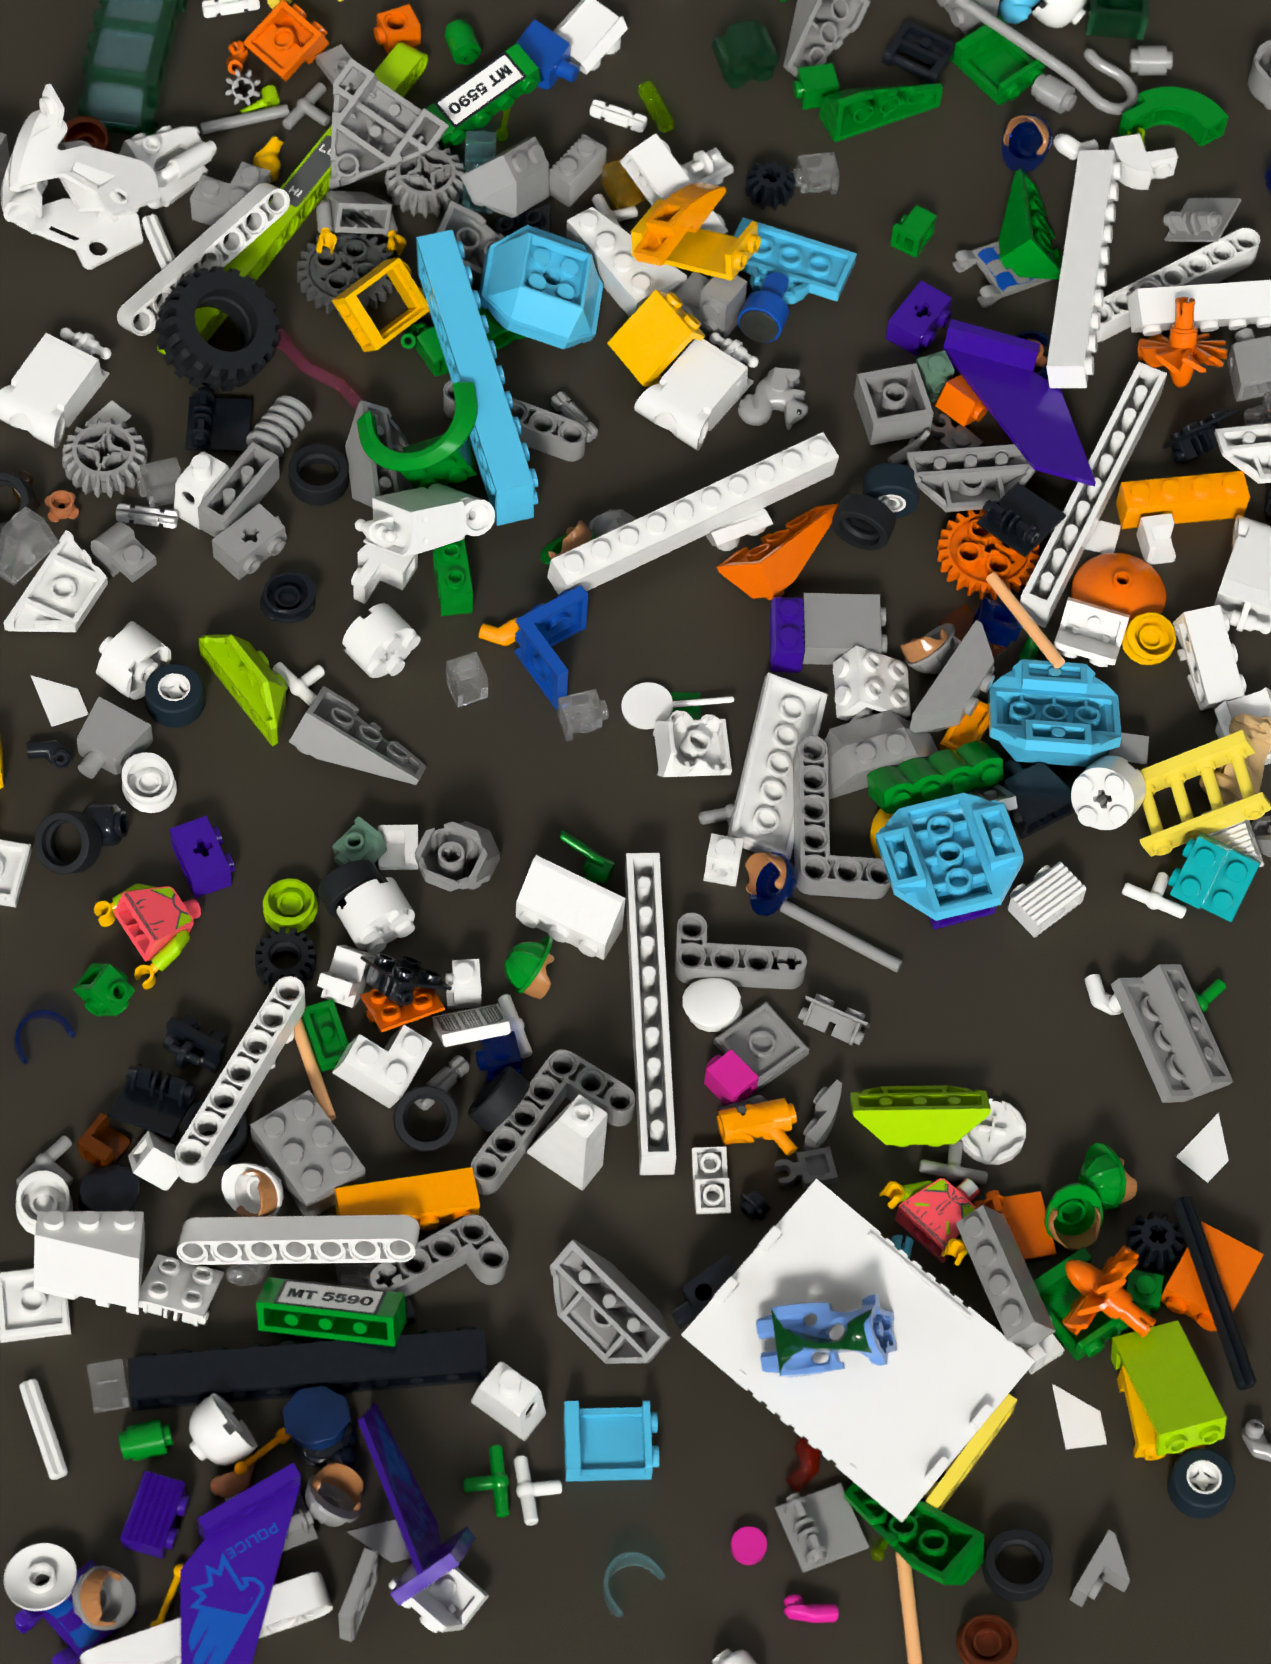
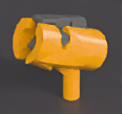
(756, 1119)

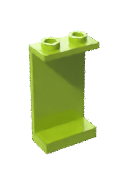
(1171, 1387)

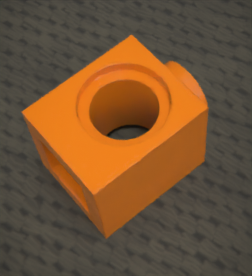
(396, 27)

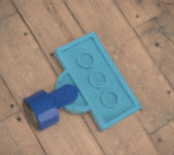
(784, 274)

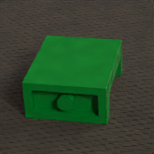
(996, 64)
(1058, 1297)

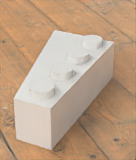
(622, 276)

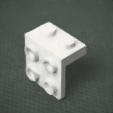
(1091, 632)
(870, 681)
(447, 1602)

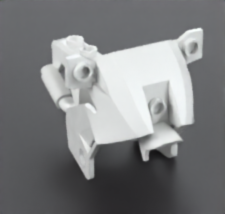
(101, 184)

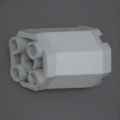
(457, 856)

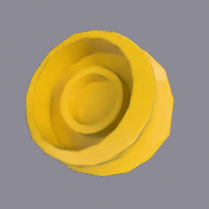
(1149, 638)

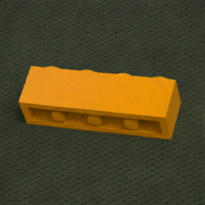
(1186, 497)
(428, 1198)

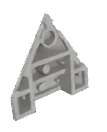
(375, 127)

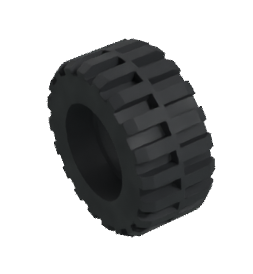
(241, 302)

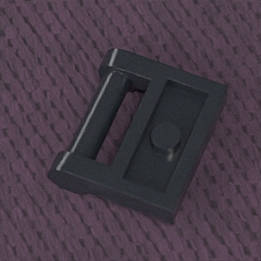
(924, 46)

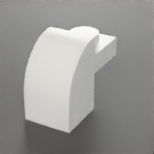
(1139, 165)
(381, 565)
(345, 977)

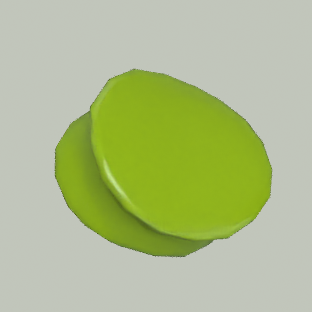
(289, 905)

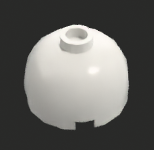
(1059, 12)
(219, 1433)

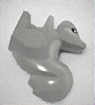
(775, 393)

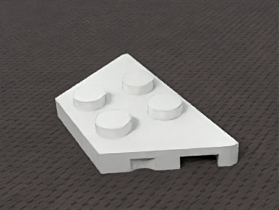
(59, 592)

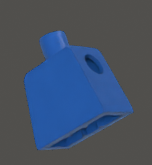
(549, 54)

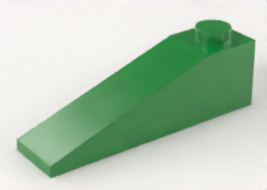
(864, 109)
(925, 1539)

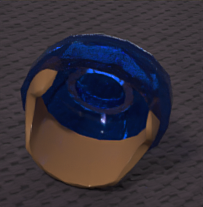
(1026, 142)
(770, 881)

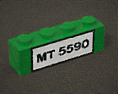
(485, 94)
(331, 1311)

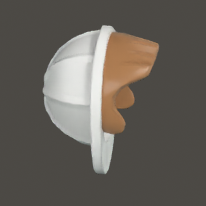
(252, 1190)

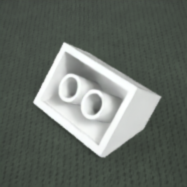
(570, 908)

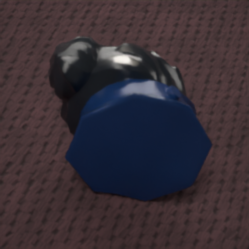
(320, 1427)

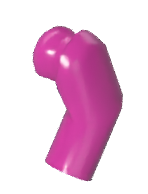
(810, 1613)

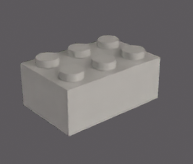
(306, 1153)

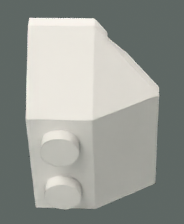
(1248, 449)

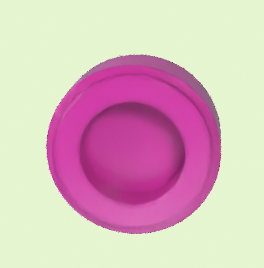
(748, 1545)

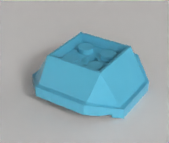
(542, 287)
(1054, 714)
(958, 829)

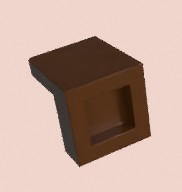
(102, 1144)

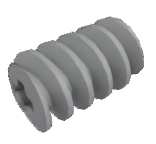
(280, 425)

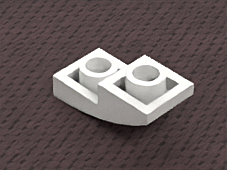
(710, 1180)

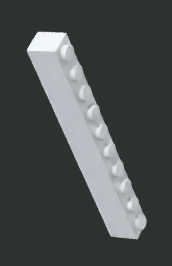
(1083, 269)
(1089, 502)
(694, 515)
(650, 1015)

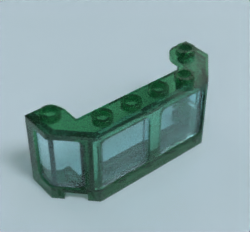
(128, 63)

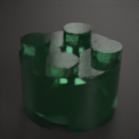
(745, 53)

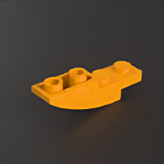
(675, 216)

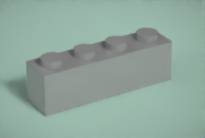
(1005, 1277)

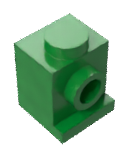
(913, 231)

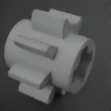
(250, 89)

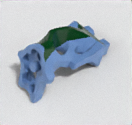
(865, 1331)

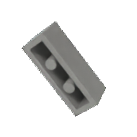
(239, 489)

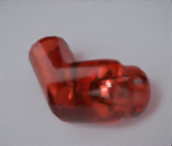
(809, 1465)

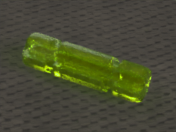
(656, 106)

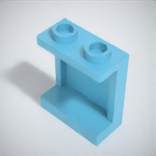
(609, 1443)

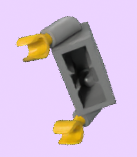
(356, 214)

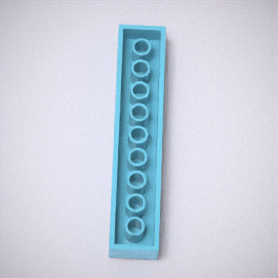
(471, 359)

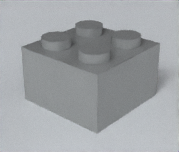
(893, 404)

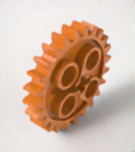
(985, 554)

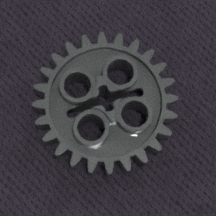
(350, 261)

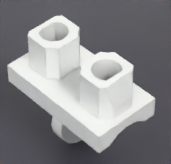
(708, 167)

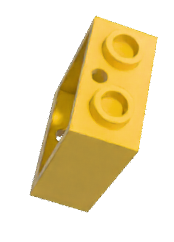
(358, 319)

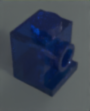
(998, 622)

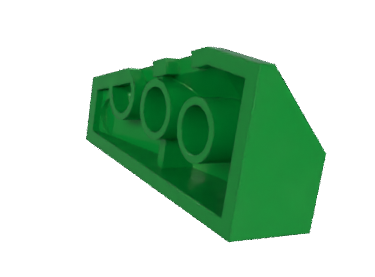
(1026, 234)

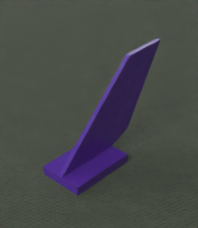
(1019, 399)

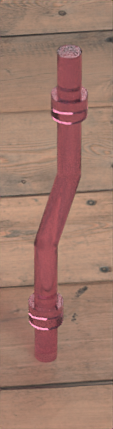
(316, 372)

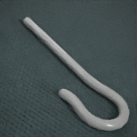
(1058, 66)

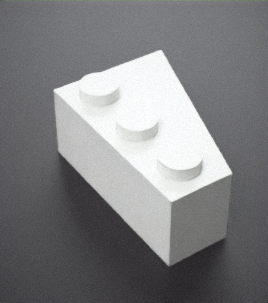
(1209, 656)

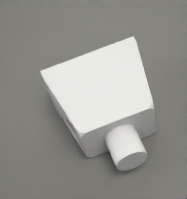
(196, 485)
(506, 1399)

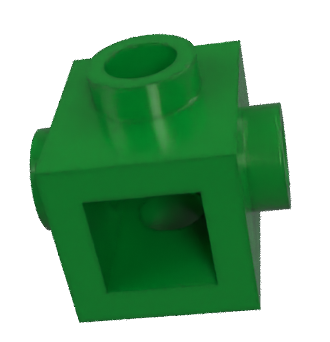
(104, 990)

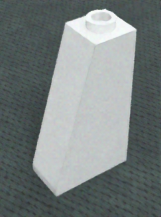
(573, 1142)

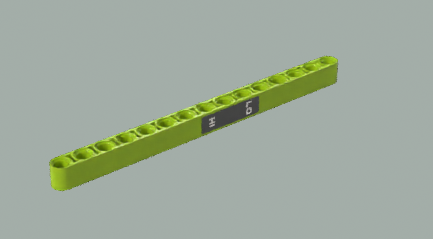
(308, 186)

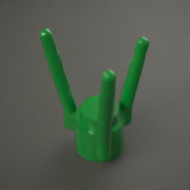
(596, 866)

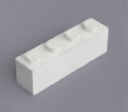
(660, 176)

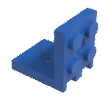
(544, 628)

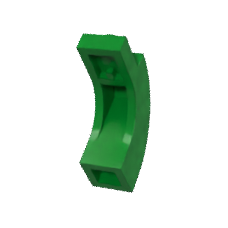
(1179, 108)

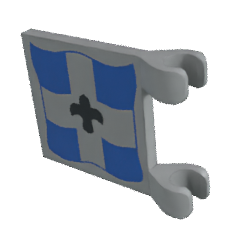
(1002, 280)

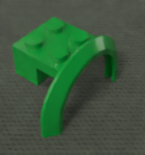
(435, 460)

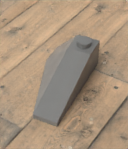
(820, 29)
(474, 235)
(339, 736)

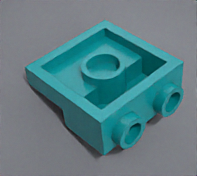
(1213, 876)

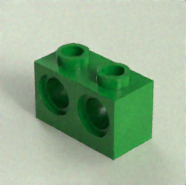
(453, 579)

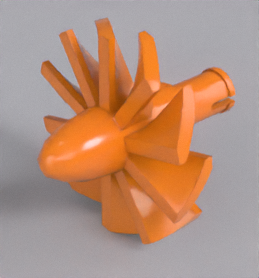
(1183, 347)
(1104, 1292)

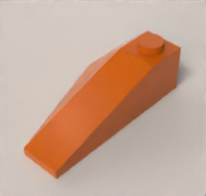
(781, 557)

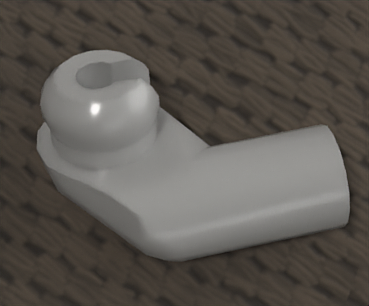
(1255, 1440)

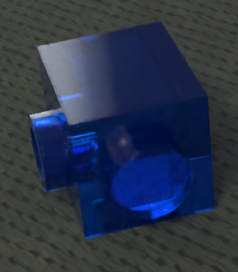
(498, 1054)

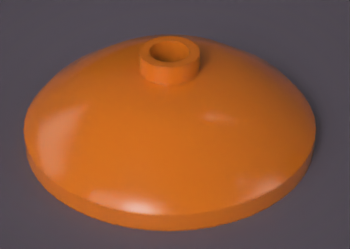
(1098, 584)

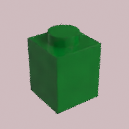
(813, 84)

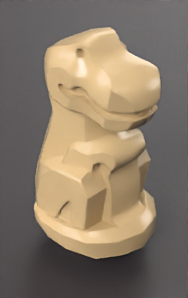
(1259, 733)

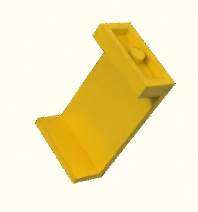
(707, 250)

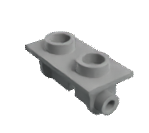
(846, 1023)

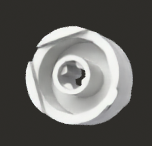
(380, 641)
(131, 659)
(1108, 793)
(376, 915)

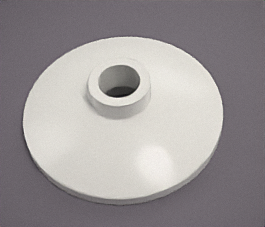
(35, 1564)

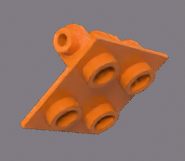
(391, 1015)
(1026, 1220)

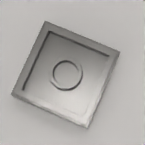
(763, 1044)
(358, 1595)

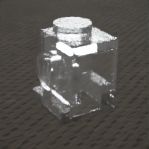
(817, 173)
(581, 713)

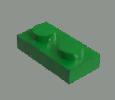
(325, 1033)

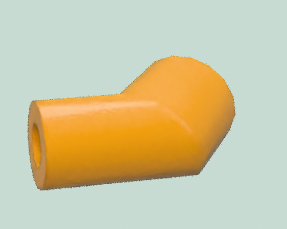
(503, 635)

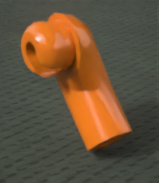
(237, 57)

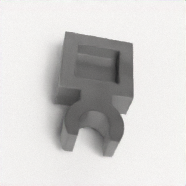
(953, 437)
(808, 1167)

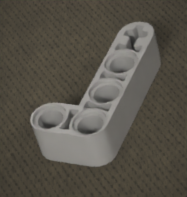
(737, 956)
(434, 1266)

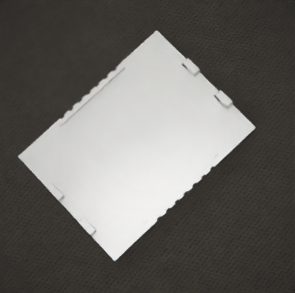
(882, 1424)

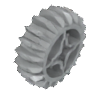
(426, 182)
(108, 443)

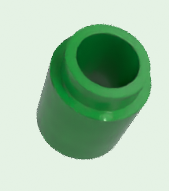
(462, 42)
(145, 1440)

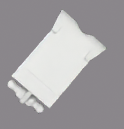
(54, 385)
(698, 389)
(425, 519)
(1247, 579)

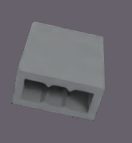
(841, 622)

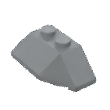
(511, 179)
(366, 476)
(968, 476)
(957, 685)
(869, 745)
(606, 1308)

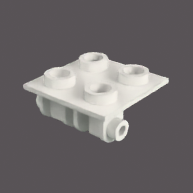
(179, 1288)

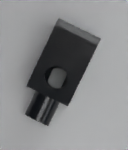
(1039, 796)
(701, 1290)

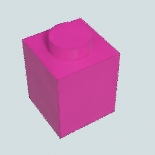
(730, 1078)

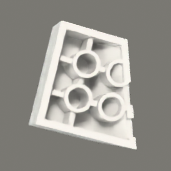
(91, 1256)

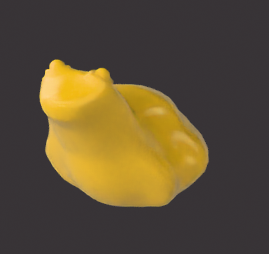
(268, 158)

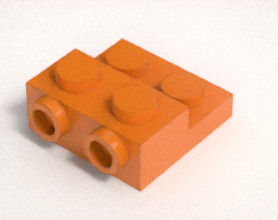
(286, 40)

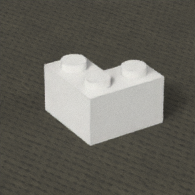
(386, 1071)

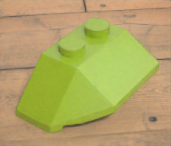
(249, 680)
(920, 1113)

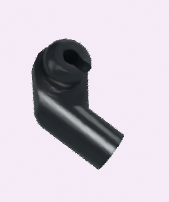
(50, 750)

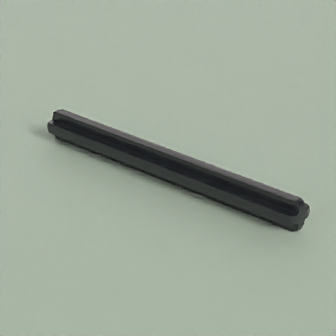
(1214, 1293)

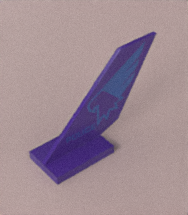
(411, 1511)
(234, 1571)

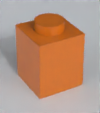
(961, 402)

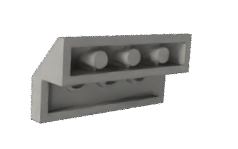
(1172, 1034)

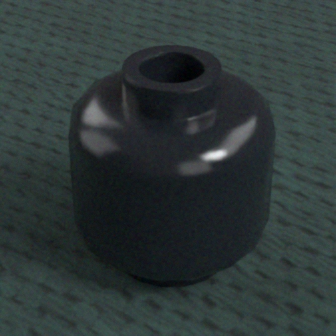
(110, 821)

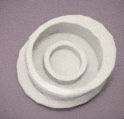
(148, 782)
(712, 1004)
(41, 1193)

